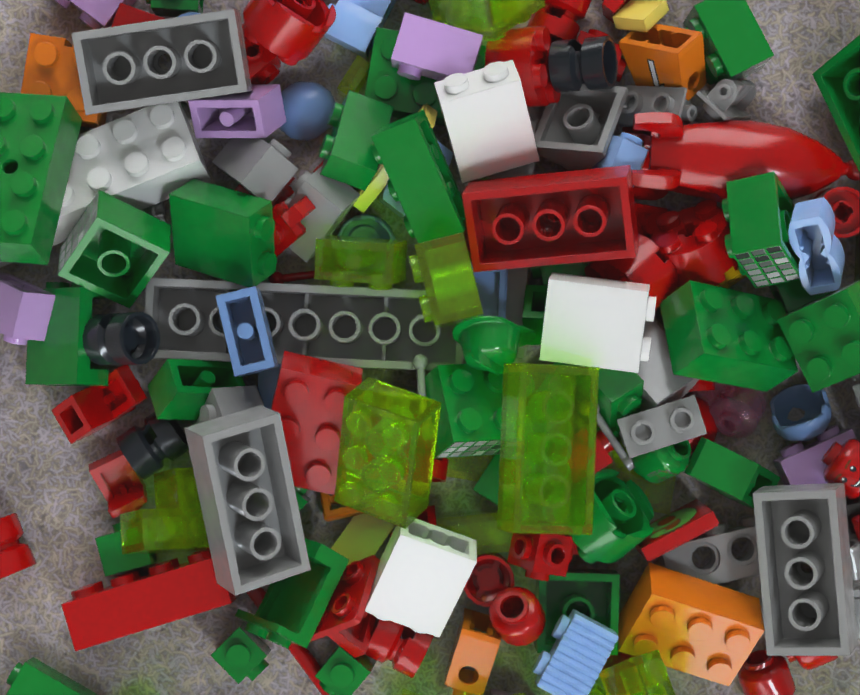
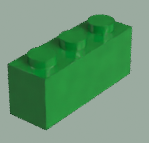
(419, 178)

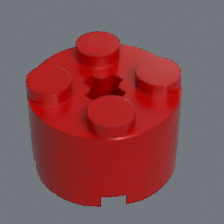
(287, 26)
(530, 53)
(695, 243)
(644, 269)

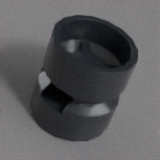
(586, 63)
(121, 338)
(152, 444)

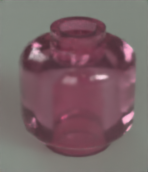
(737, 410)

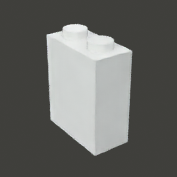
(487, 120)
(596, 322)
(421, 576)

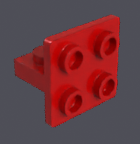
(345, 614)

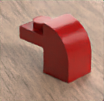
(99, 405)

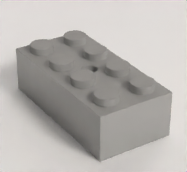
(123, 71)
(248, 499)
(801, 608)

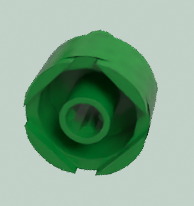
(619, 519)

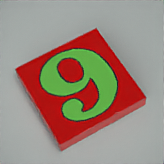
(677, 529)

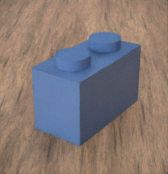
(247, 331)

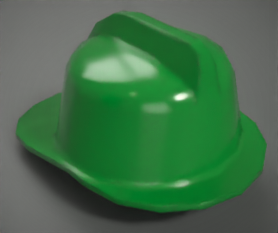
(491, 341)

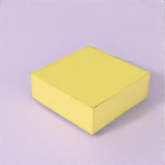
(640, 15)

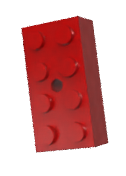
(513, 231)
(144, 601)

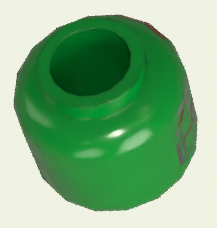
(663, 463)

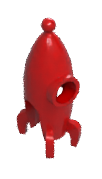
(707, 155)

